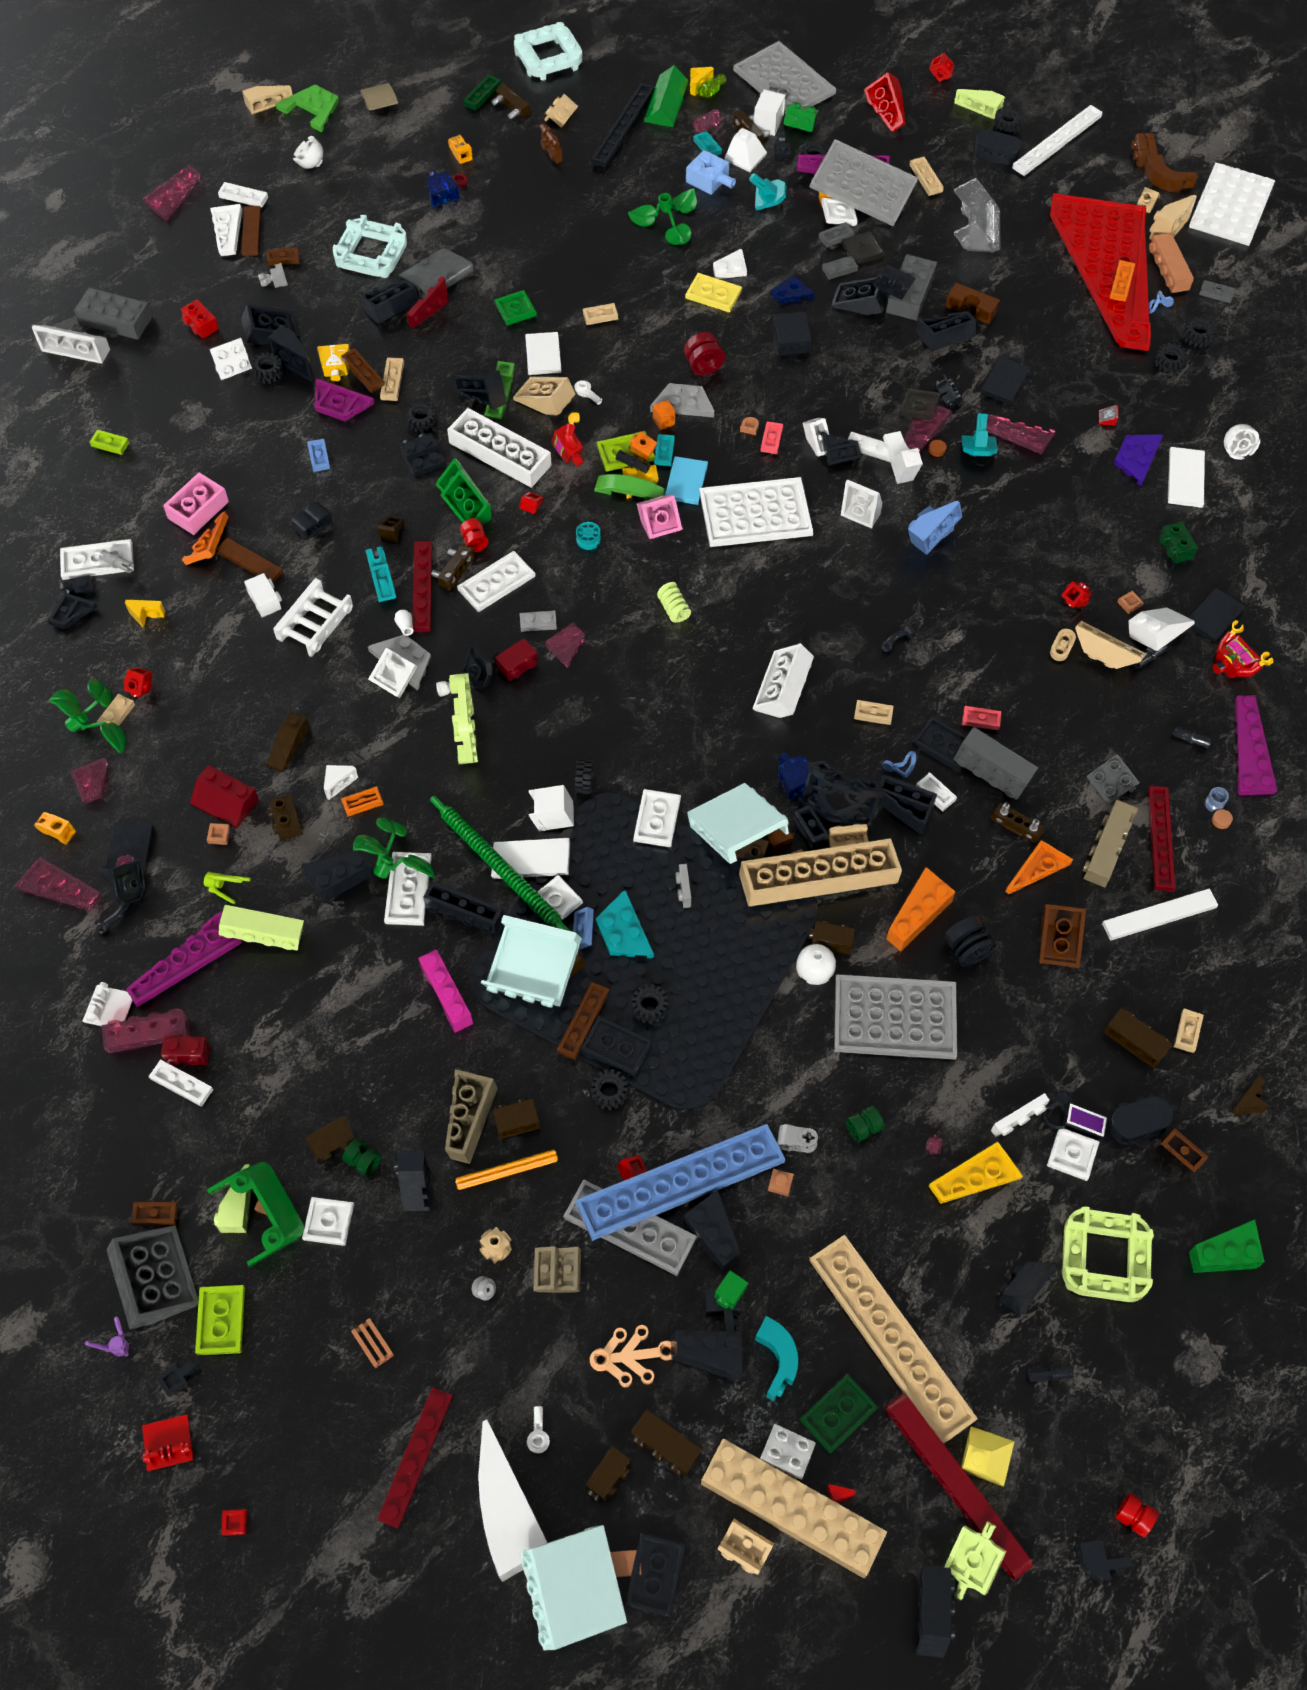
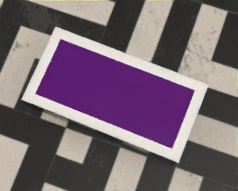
(1085, 1120)

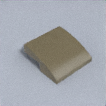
(379, 96)
(557, 1269)

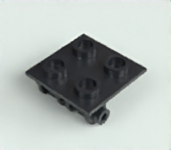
(894, 282)

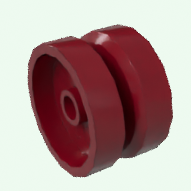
(704, 353)

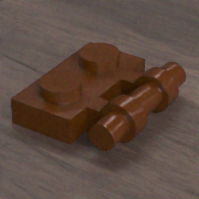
(551, 144)

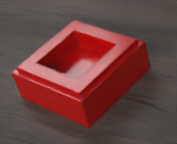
(234, 1522)

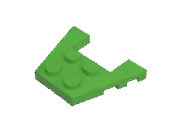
(314, 100)

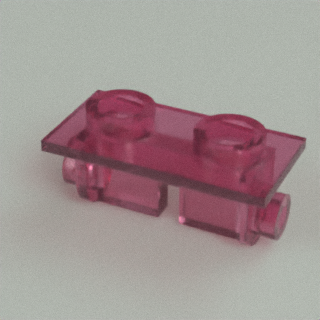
(702, 124)

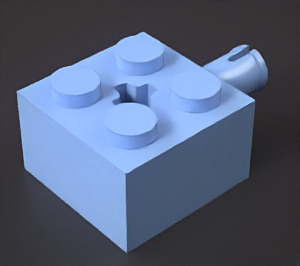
(709, 172)

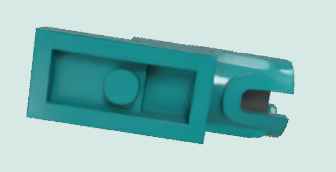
(380, 574)

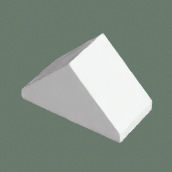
(338, 778)

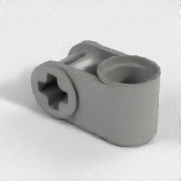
(794, 1138)

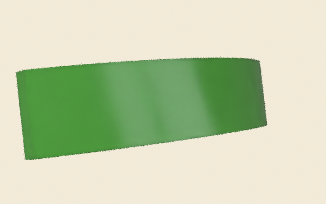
(506, 371)
(628, 485)

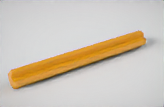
(506, 1169)

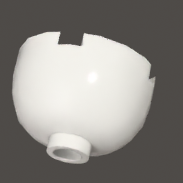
(309, 153)
(1241, 441)
(816, 964)

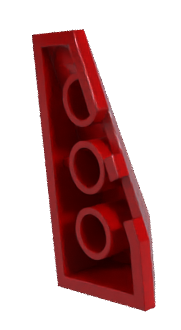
(887, 100)

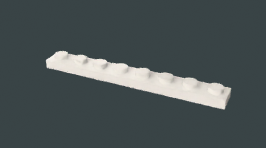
(1057, 140)

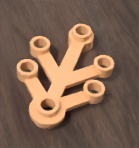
(628, 1356)

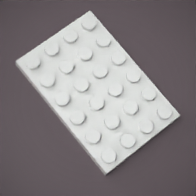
(1232, 203)
(755, 512)

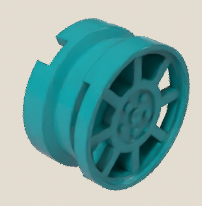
(588, 537)

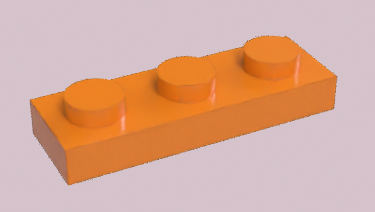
(1122, 280)

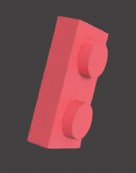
(771, 437)
(981, 718)

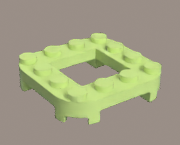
(462, 722)
(1110, 1224)

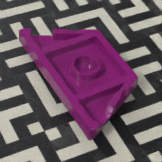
(339, 401)

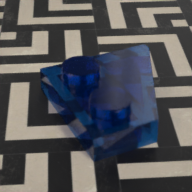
(791, 290)

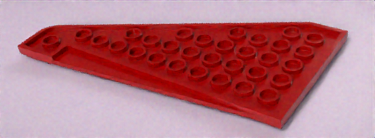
(1097, 238)

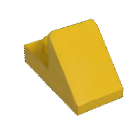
(698, 77)
(141, 609)

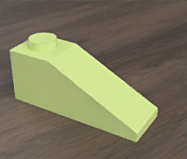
(980, 101)
(233, 1211)

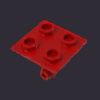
(167, 1443)

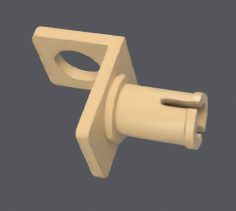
(1148, 199)

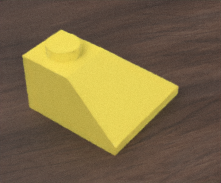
(987, 1456)

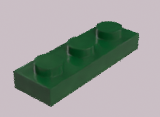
(482, 92)

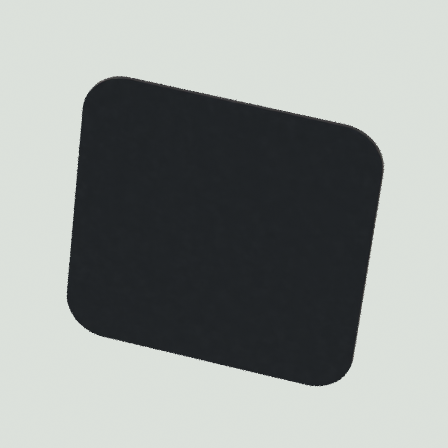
(711, 959)

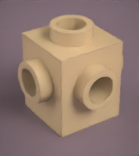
(498, 1251)

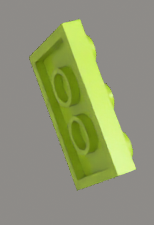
(610, 447)
(220, 1320)

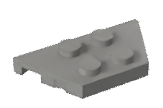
(686, 400)
(409, 650)

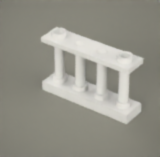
(306, 603)

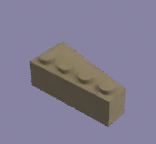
(1109, 843)
(468, 1113)

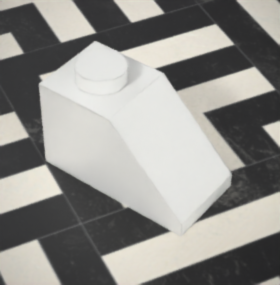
(812, 431)

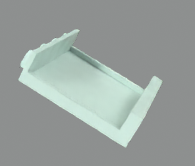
(735, 820)
(533, 961)
(573, 1588)

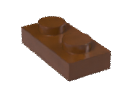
(283, 256)
(154, 1213)

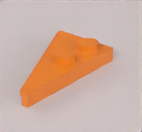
(207, 543)
(1041, 863)

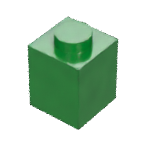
(730, 1290)

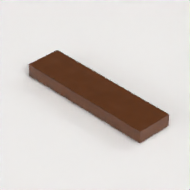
(251, 230)
(248, 560)
(583, 1020)

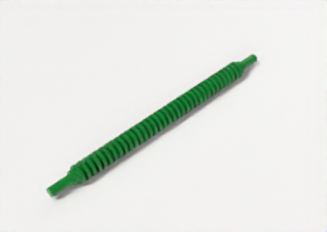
(499, 865)

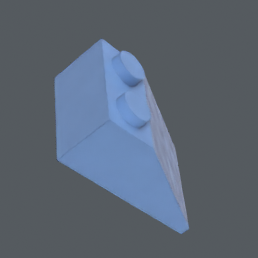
(933, 526)

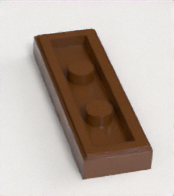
(362, 370)

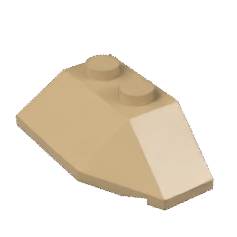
(1107, 648)

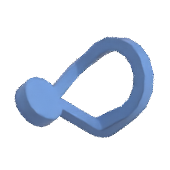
(1167, 301)
(889, 766)

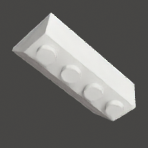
(71, 343)
(784, 681)

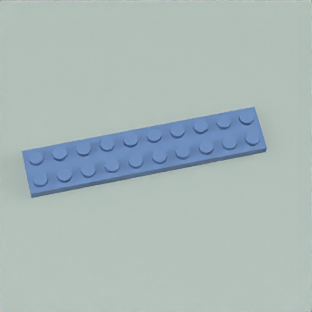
(679, 1182)

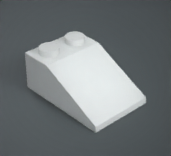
(861, 504)
(1158, 627)

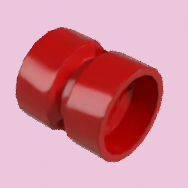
(474, 534)
(1139, 1516)

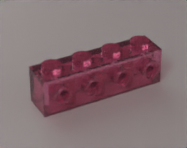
(144, 1031)

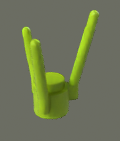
(216, 881)

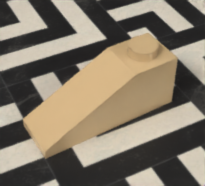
(265, 97)

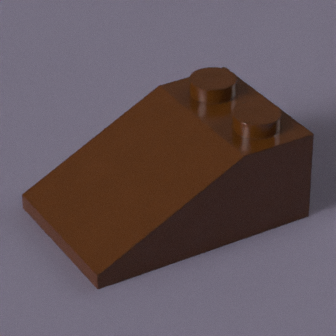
(1062, 935)

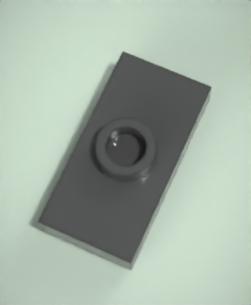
(1217, 291)

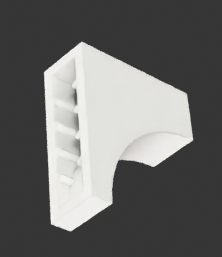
(903, 460)

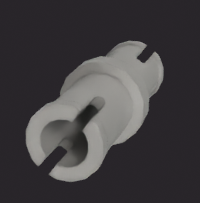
(116, 561)

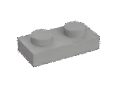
(538, 621)
(684, 893)

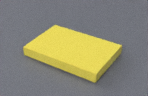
(713, 292)

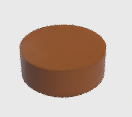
(937, 448)

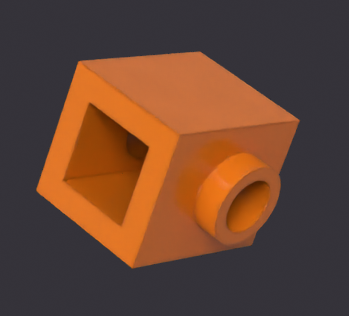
(663, 414)
(642, 445)

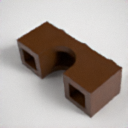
(963, 296)

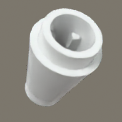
(404, 621)

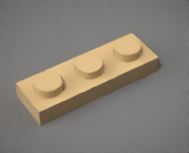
(926, 176)
(392, 379)

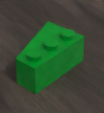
(1229, 1251)

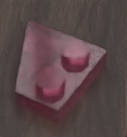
(566, 643)
(90, 780)

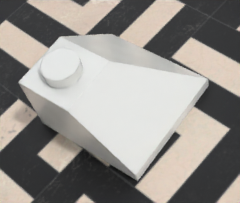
(745, 150)

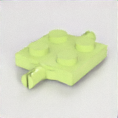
(975, 1560)

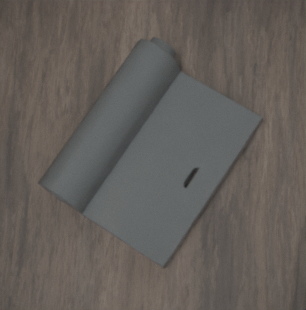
(441, 263)

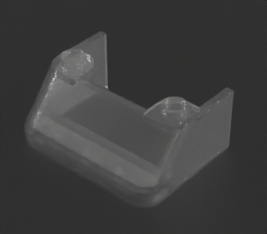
(984, 218)

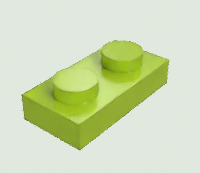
(109, 442)

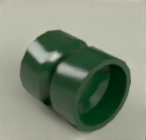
(867, 1121)
(359, 1155)

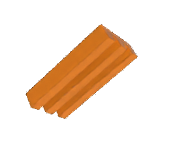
(364, 803)

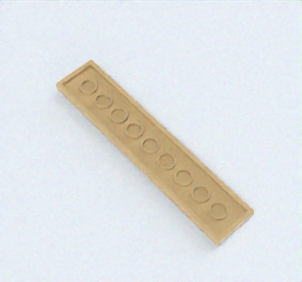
(893, 1339)

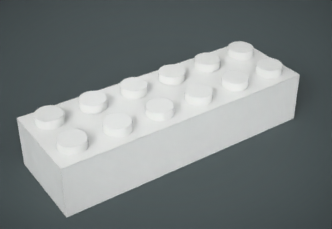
(499, 447)

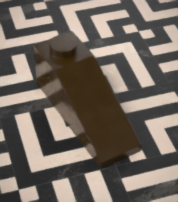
(288, 741)

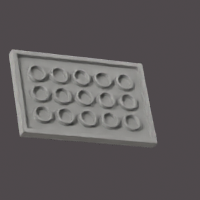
(784, 73)
(863, 182)
(895, 1017)

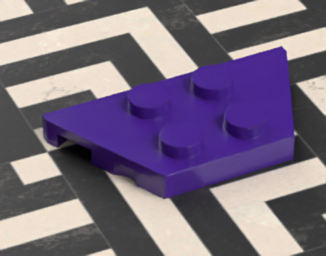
(1137, 455)

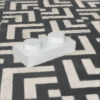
(944, 797)

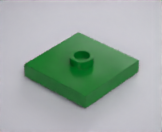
(515, 307)

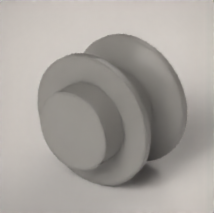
(483, 1288)

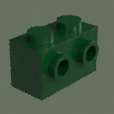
(1178, 542)

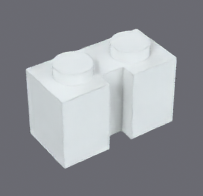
(263, 595)

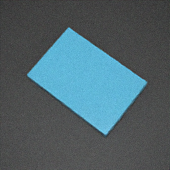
(686, 479)

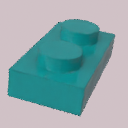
(707, 143)
(664, 450)

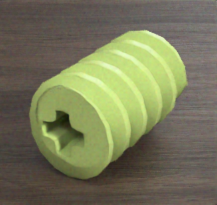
(673, 602)

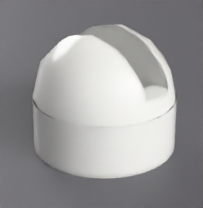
(443, 688)

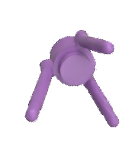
(116, 1345)

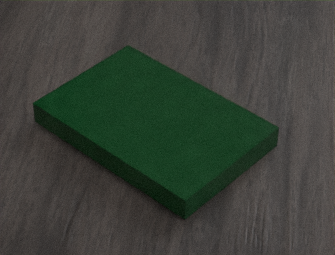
(838, 1413)

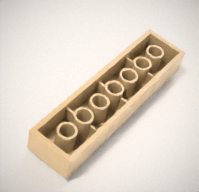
(819, 872)
(794, 1508)

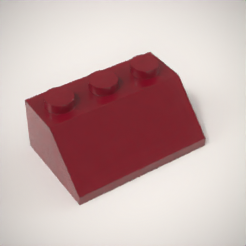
(223, 796)

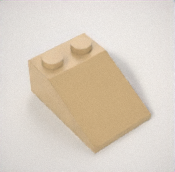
(1172, 217)
(546, 394)

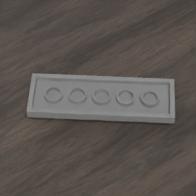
(648, 1239)

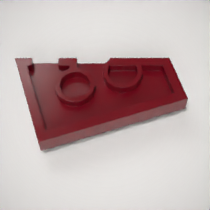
(424, 308)

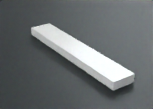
(1159, 914)

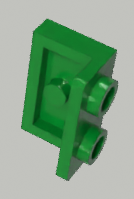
(800, 116)

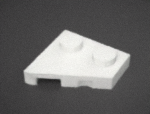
(730, 266)

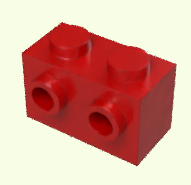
(199, 319)

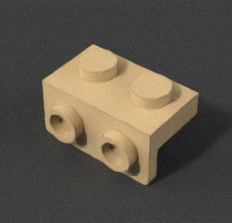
(561, 111)
(847, 835)
(745, 1547)

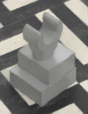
(277, 276)

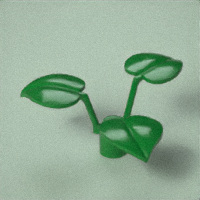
(685, 202)
(69, 705)
(385, 862)

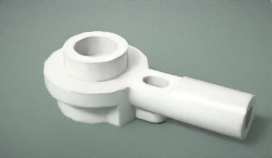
(583, 389)
(538, 1440)

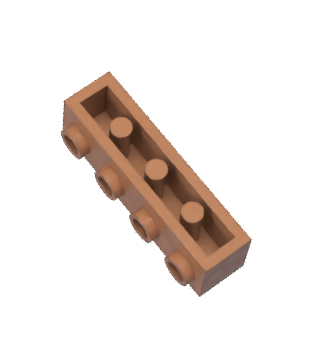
(1171, 263)

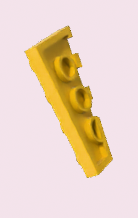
(981, 1172)

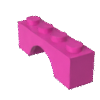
(446, 990)

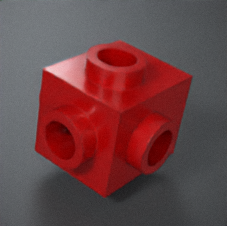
(942, 67)
(1071, 594)
(138, 681)

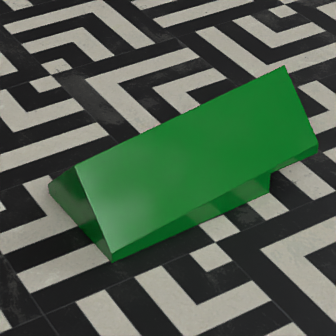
(667, 98)
(463, 494)

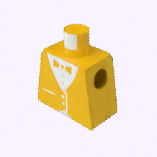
(331, 361)

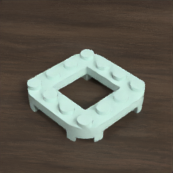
(539, 68)
(383, 264)

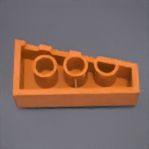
(922, 906)

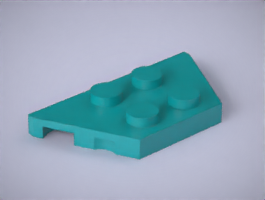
(622, 929)

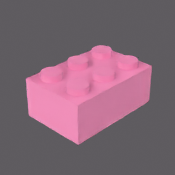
(196, 503)

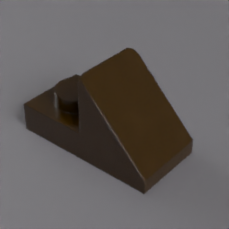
(389, 529)
(1250, 1102)

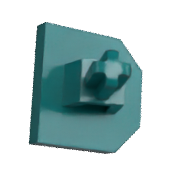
(768, 192)
(980, 443)

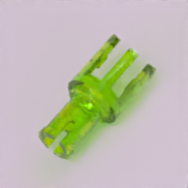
(711, 86)

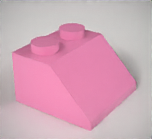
(659, 516)

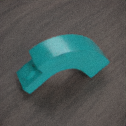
(782, 1345)

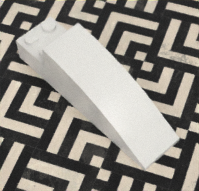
(505, 1511)

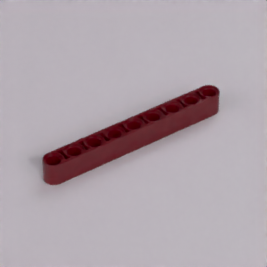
(956, 1482)

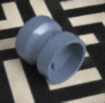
(1216, 799)

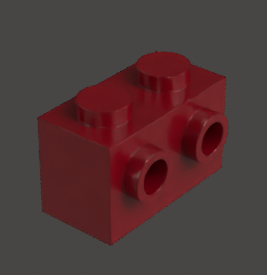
(516, 660)
(185, 1050)

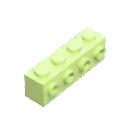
(261, 927)

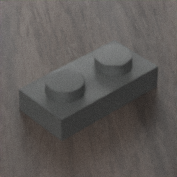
(836, 234)
(839, 267)

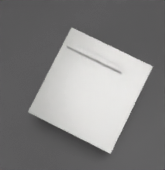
(769, 111)
(552, 808)

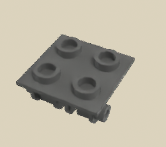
(1113, 779)

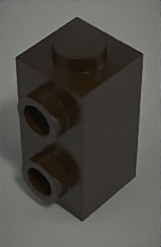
(833, 936)
(606, 1476)

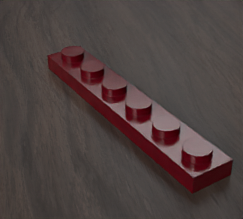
(422, 586)
(1161, 838)
(415, 1458)

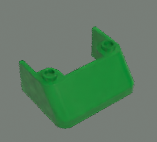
(273, 1198)

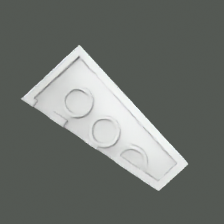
(227, 227)

